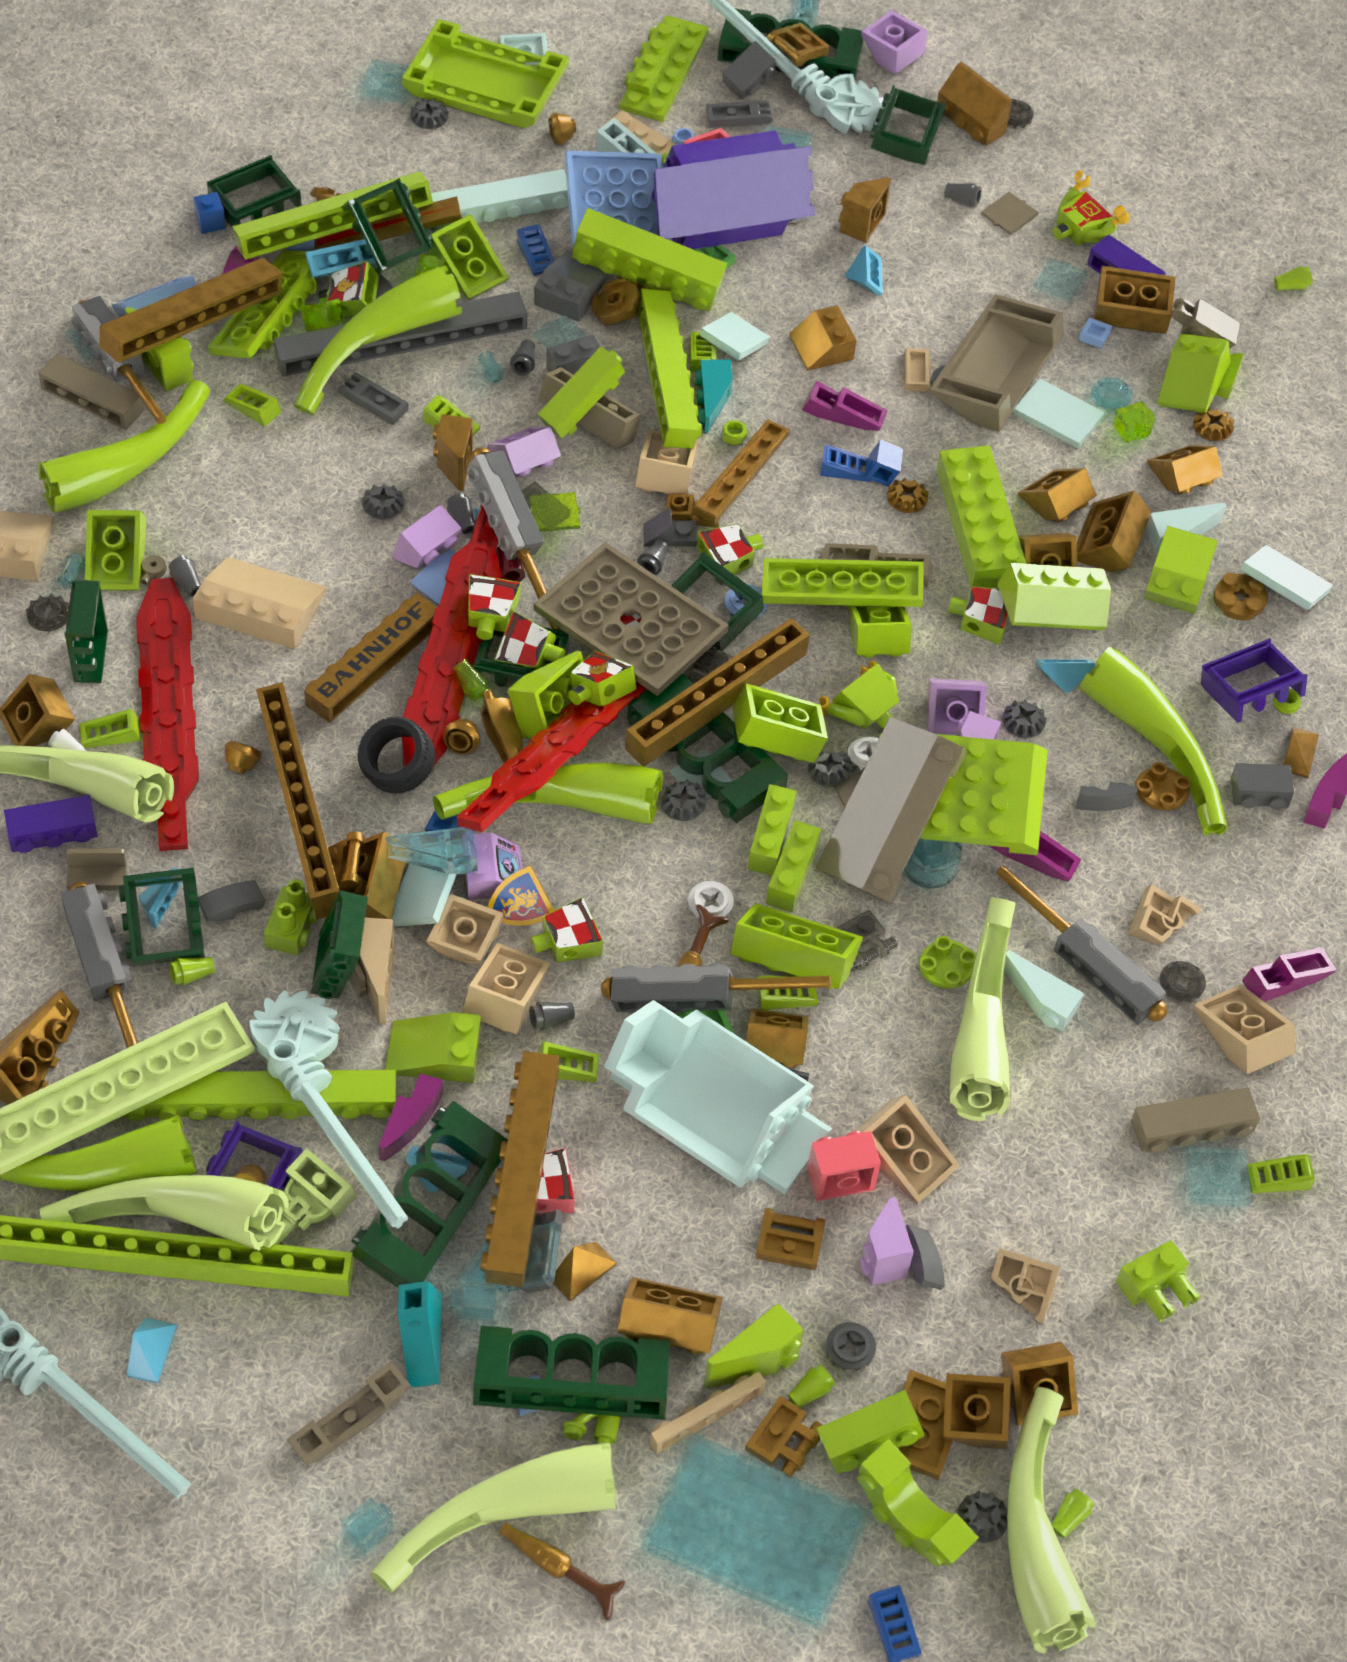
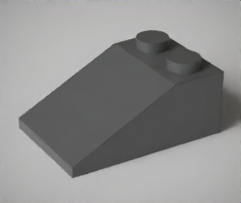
(568, 286)

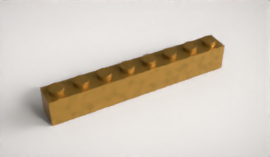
(190, 310)
(716, 692)
(521, 1171)

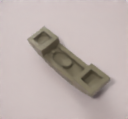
(350, 1417)

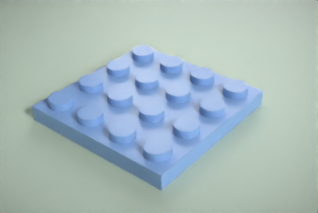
(613, 185)

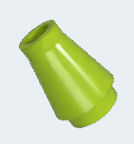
(1295, 279)
(190, 969)
(812, 1386)
(1072, 1512)

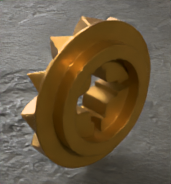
(1214, 431)
(907, 503)

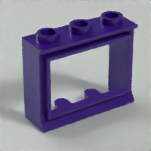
(1232, 702)
(241, 1133)

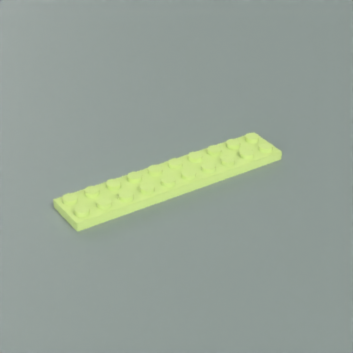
(120, 1084)

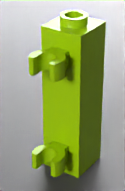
(582, 392)

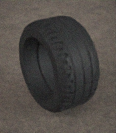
(378, 737)

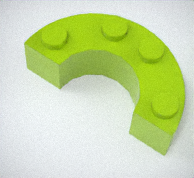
(907, 1510)

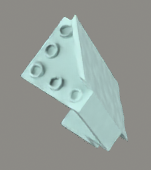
(715, 1096)

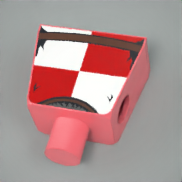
(556, 1184)

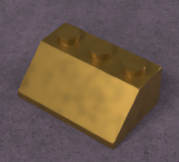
(975, 104)
(1135, 299)
(1113, 532)
(378, 877)
(670, 1314)

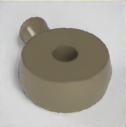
(152, 568)

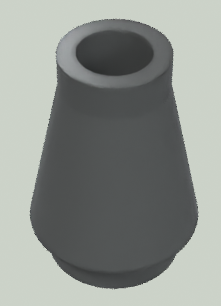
(965, 193)
(524, 358)
(461, 511)
(654, 557)
(185, 574)
(549, 1014)

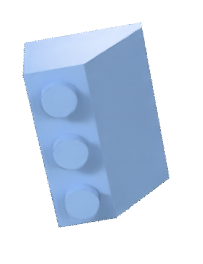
(155, 294)

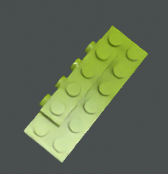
(662, 67)
(261, 323)
(843, 582)

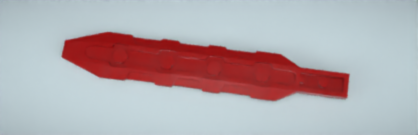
(437, 689)
(167, 702)
(541, 759)

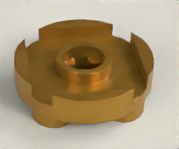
(625, 308)
(1226, 597)

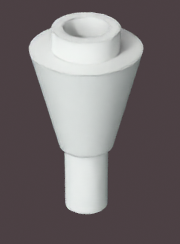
(64, 741)

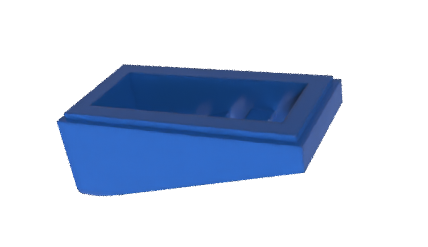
(533, 236)
(837, 470)
(888, 1595)

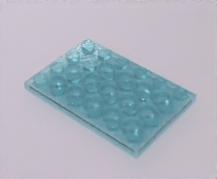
(756, 1531)

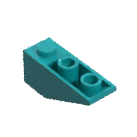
(715, 389)
(421, 1332)

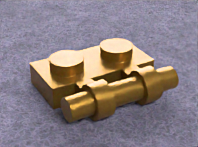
(776, 1431)

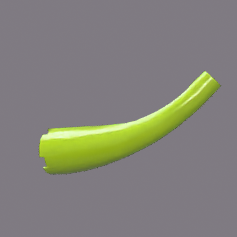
(403, 308)
(98, 471)
(1139, 703)
(600, 788)
(139, 1154)

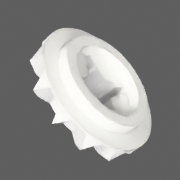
(858, 750)
(710, 890)

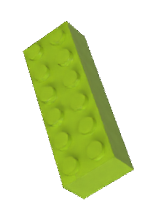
(648, 260)
(979, 514)

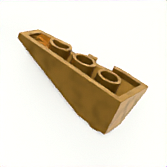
(32, 1047)

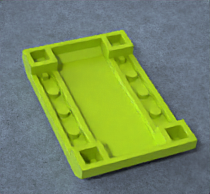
(483, 76)
(993, 796)

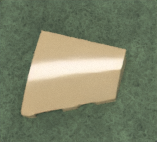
(1157, 925)
(1017, 1277)

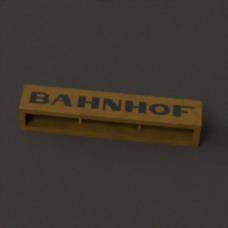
(370, 658)

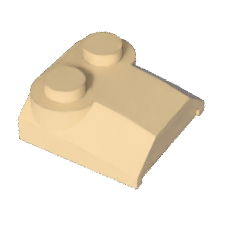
(465, 930)

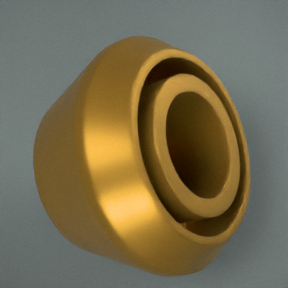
(561, 128)
(462, 736)
(241, 756)

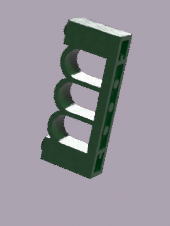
(846, 42)
(734, 798)
(475, 1142)
(500, 1348)

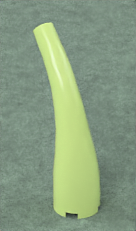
(109, 778)
(980, 1053)
(219, 1204)
(548, 1485)
(1042, 1578)

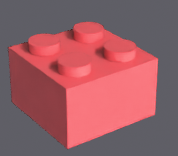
(843, 1165)

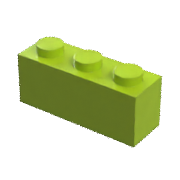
(772, 829)
(793, 866)
(862, 1432)

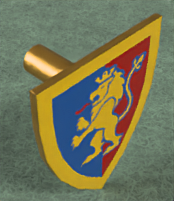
(521, 898)

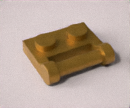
(804, 40)
(346, 860)
(788, 1246)

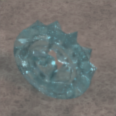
(1111, 386)

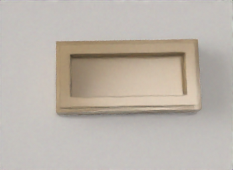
(917, 369)

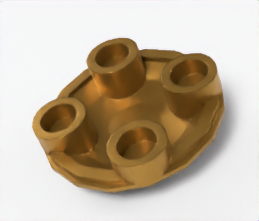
(1162, 787)

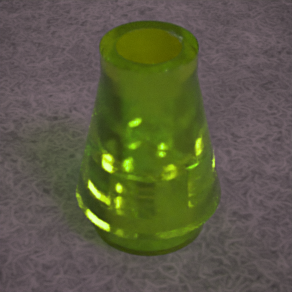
(471, 680)

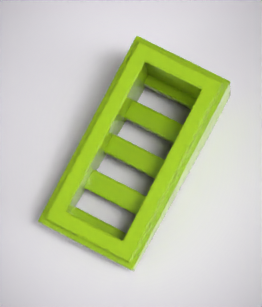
(700, 351)
(438, 406)
(264, 413)
(118, 719)
(779, 1001)
(568, 1054)
(1293, 1183)

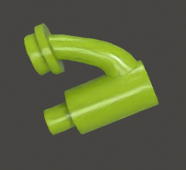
(605, 1430)

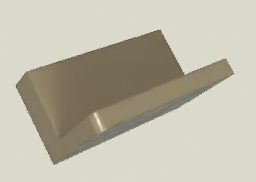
(98, 866)

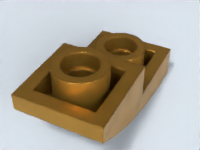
(682, 507)

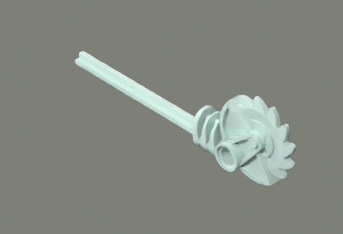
(836, 100)
(294, 1038)
(31, 1366)

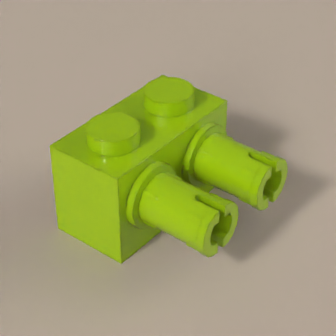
(290, 919)
(1152, 1273)

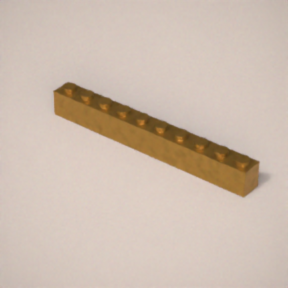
(299, 798)

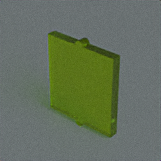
(555, 511)

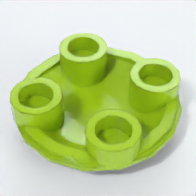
(947, 963)

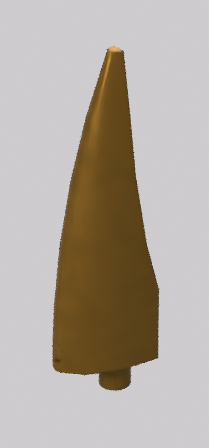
(501, 725)

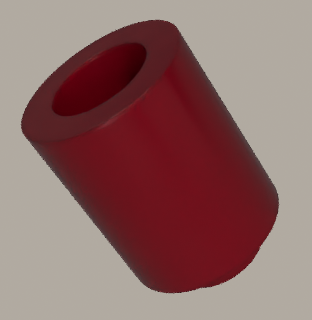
(510, 569)

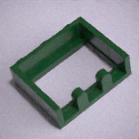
(899, 145)
(247, 175)
(372, 243)
(743, 591)
(89, 623)
(505, 670)
(131, 919)
(341, 949)

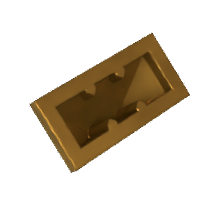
(1301, 751)
(582, 1268)

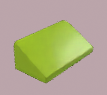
(1229, 379)

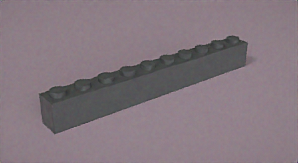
(478, 320)

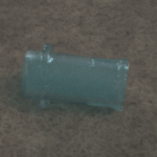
(493, 371)
(71, 570)

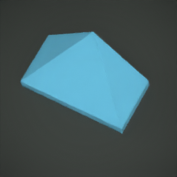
(867, 270)
(1066, 672)
(157, 900)
(450, 1163)
(150, 1349)

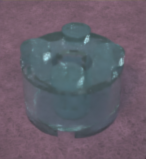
(934, 863)

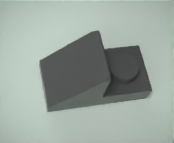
(672, 532)

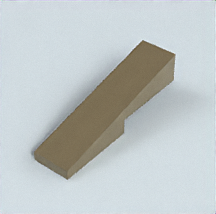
(871, 553)

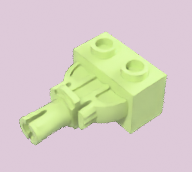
(313, 1194)

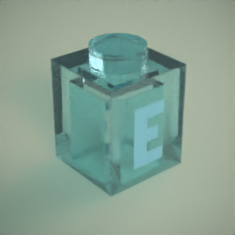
(368, 1525)

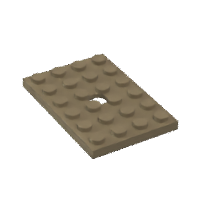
(610, 585)

